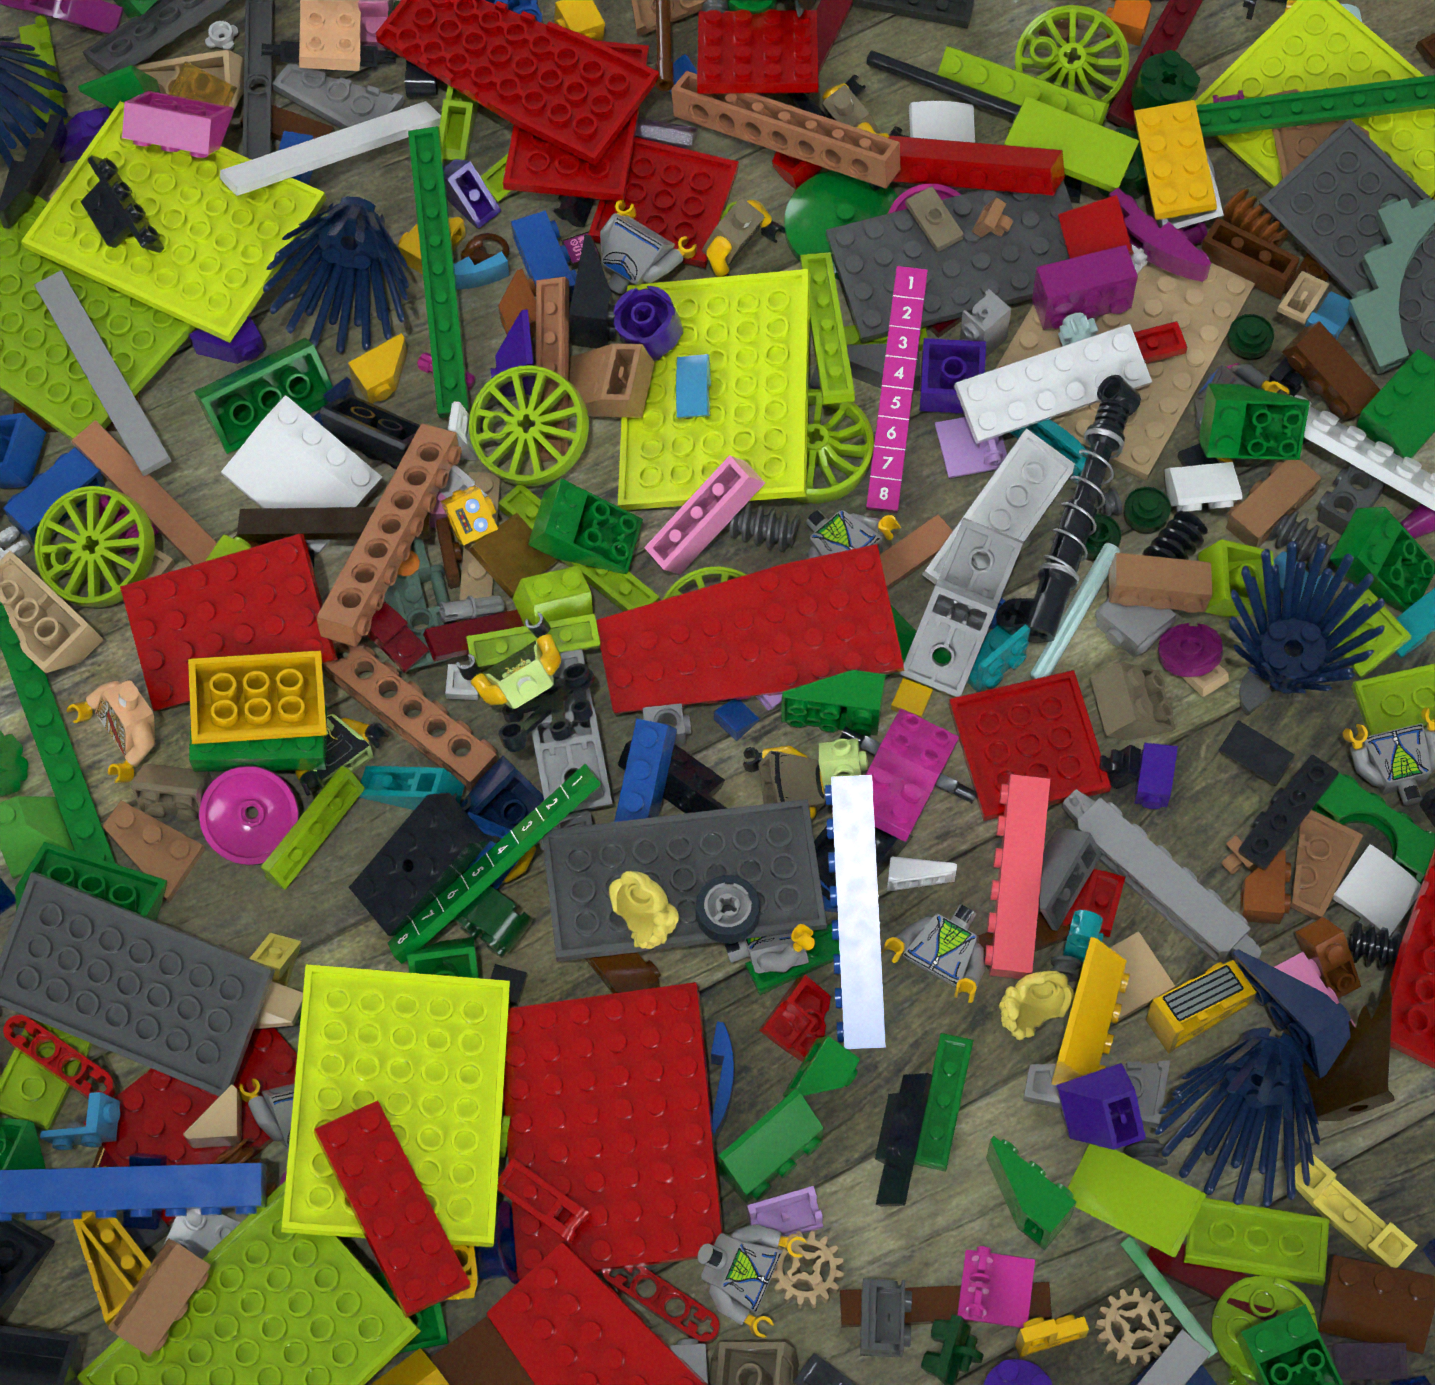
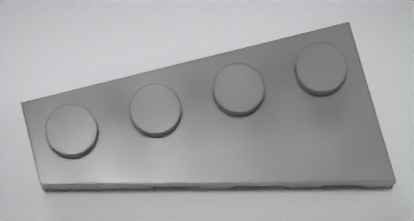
(334, 99)
(1147, 1080)

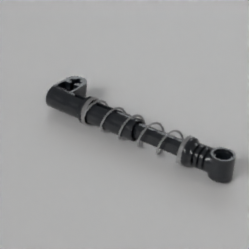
(1059, 572)

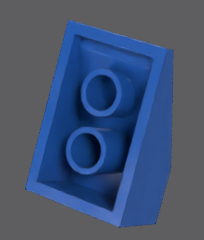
(19, 449)

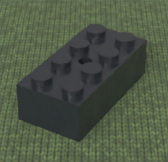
(418, 862)

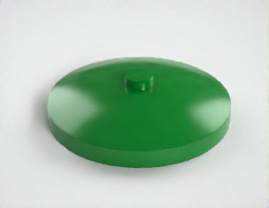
(827, 203)

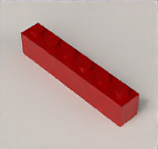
(980, 165)

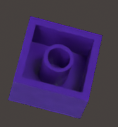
(944, 365)

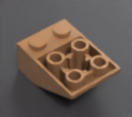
(612, 379)

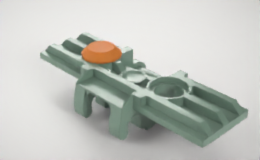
(407, 595)

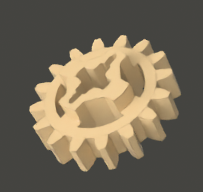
(819, 1260)
(1123, 1319)

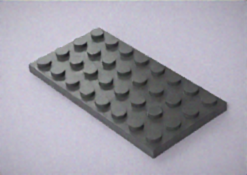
(1332, 214)
(956, 276)
(681, 853)
(131, 984)

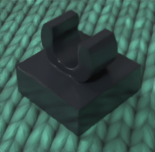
(574, 209)
(1287, 376)
(1122, 765)

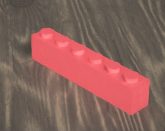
(1018, 876)

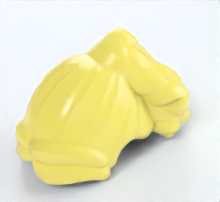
(643, 908)
(1034, 1001)

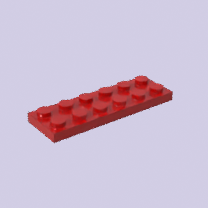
(392, 1209)

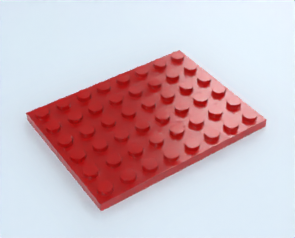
(619, 1120)

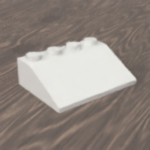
(299, 465)

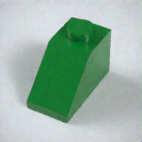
(824, 1068)

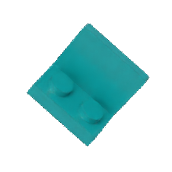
(997, 655)

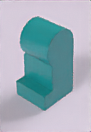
(1083, 927)

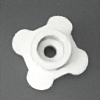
(219, 29)

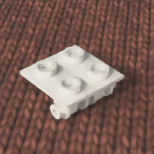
(199, 1232)

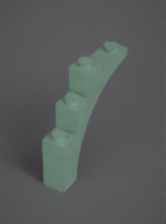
(1378, 310)

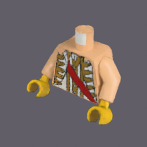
(126, 720)

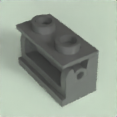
(883, 1318)

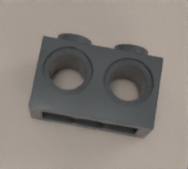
(1348, 497)

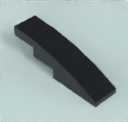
(29, 177)

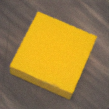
(912, 697)

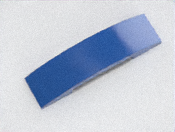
(722, 1055)

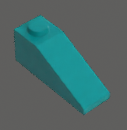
(407, 785)

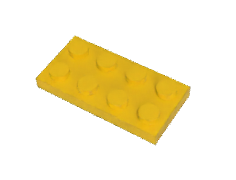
(1175, 160)

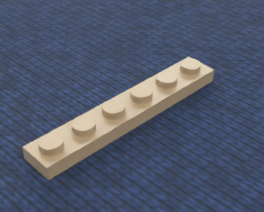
(474, 578)

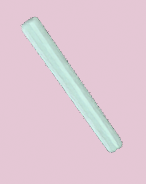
(1075, 612)

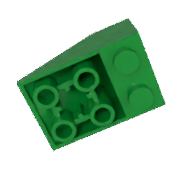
(1252, 423)
(584, 529)
(1387, 552)
(836, 702)
(1033, 1200)
(1288, 1351)

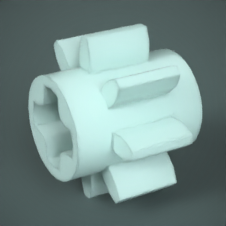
(1076, 328)

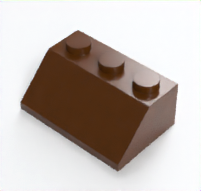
(1377, 1303)

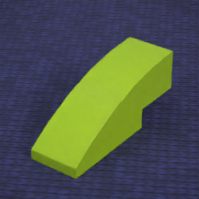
(457, 124)

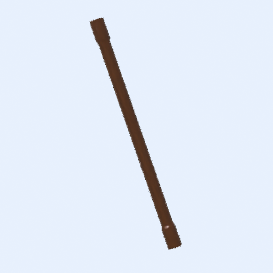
(663, 46)

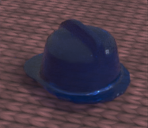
(501, 1258)

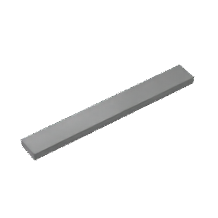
(102, 373)

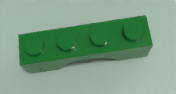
(1350, 803)

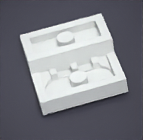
(942, 120)
(1378, 890)

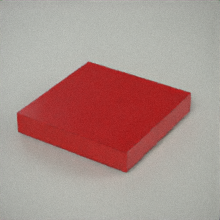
(1095, 227)

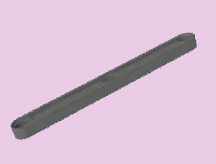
(258, 69)

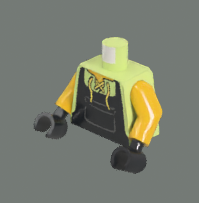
(519, 675)
(345, 747)

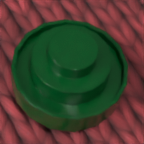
(1250, 336)
(1147, 509)
(1106, 532)

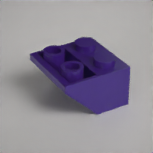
(1102, 1108)

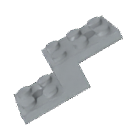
(961, 607)
(582, 747)

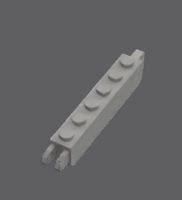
(1161, 881)

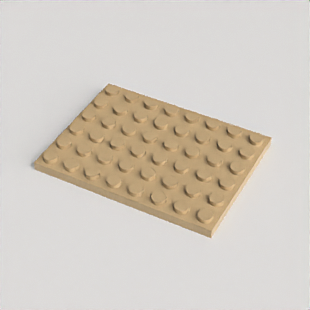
(1159, 298)

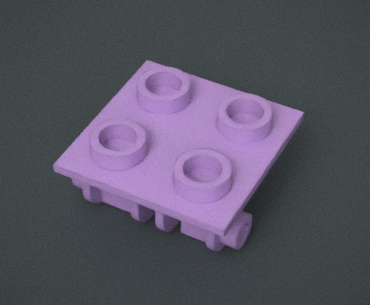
(961, 452)

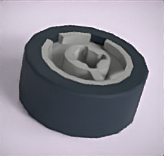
(727, 926)

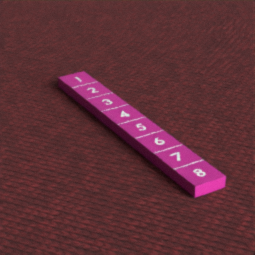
(896, 389)

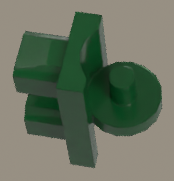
(956, 1352)

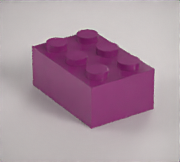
(1085, 285)

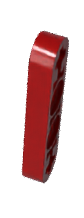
(62, 1055)
(657, 1303)

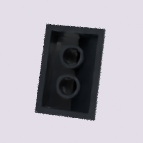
(369, 428)

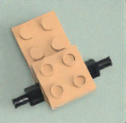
(329, 39)

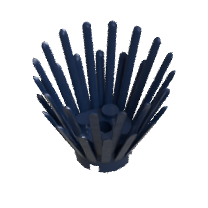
(13, 104)
(348, 242)
(1301, 627)
(1260, 1080)

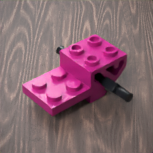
(907, 770)

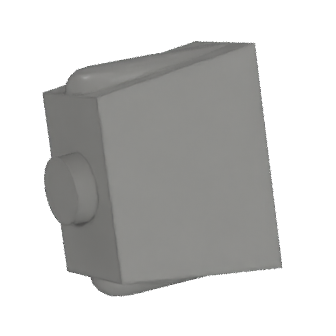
(1134, 626)

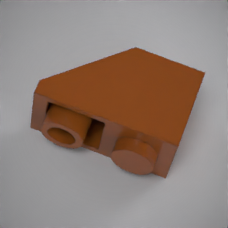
(518, 297)
(1264, 893)
(1330, 951)

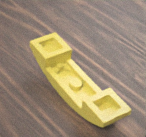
(1352, 1217)

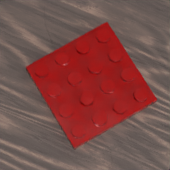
(757, 52)
(674, 194)
(1032, 732)

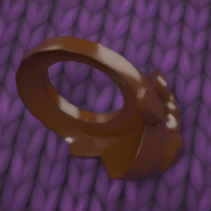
(474, 250)

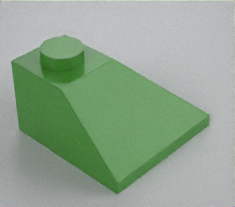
(25, 826)

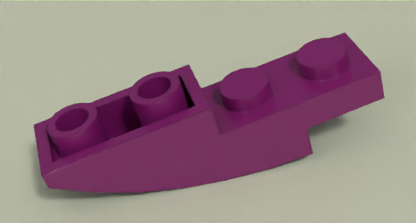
(87, 14)
(1164, 245)

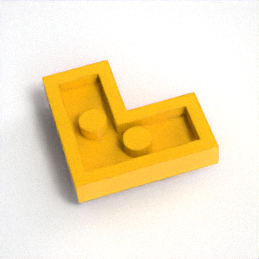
(1042, 1334)

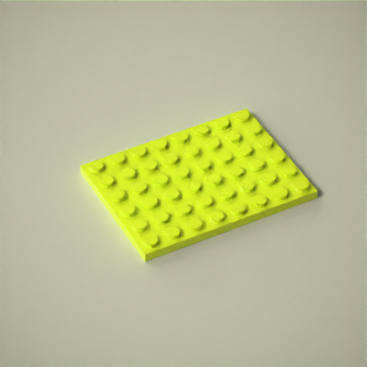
(1317, 49)
(210, 236)
(757, 394)
(435, 1066)

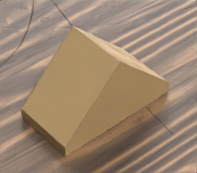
(1303, 298)
(219, 1123)

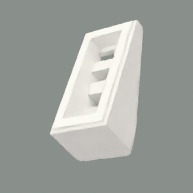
(460, 424)
(914, 873)

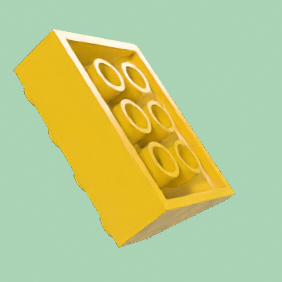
(256, 697)

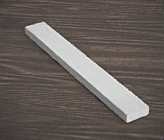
(328, 148)

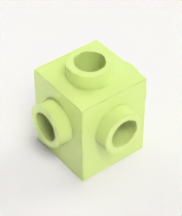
(841, 759)

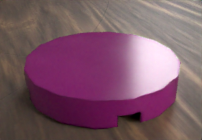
(1190, 650)

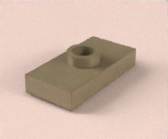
(934, 219)

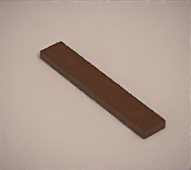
(938, 1304)

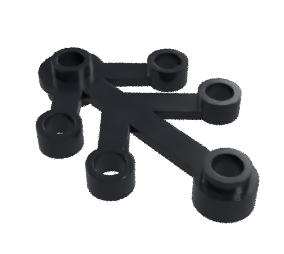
(575, 681)

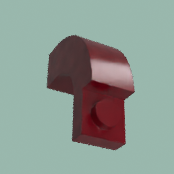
(395, 639)

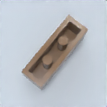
(1282, 493)
(1160, 582)
(160, 1297)

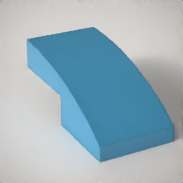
(482, 274)
(692, 386)

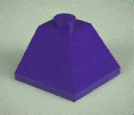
(516, 352)

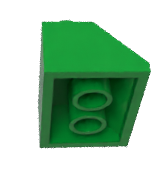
(1404, 408)
(771, 1147)

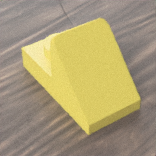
(280, 954)

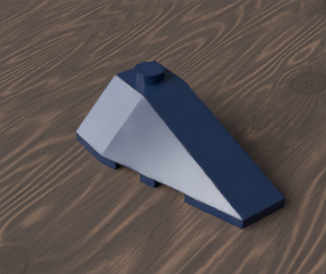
(503, 795)
(1304, 1011)

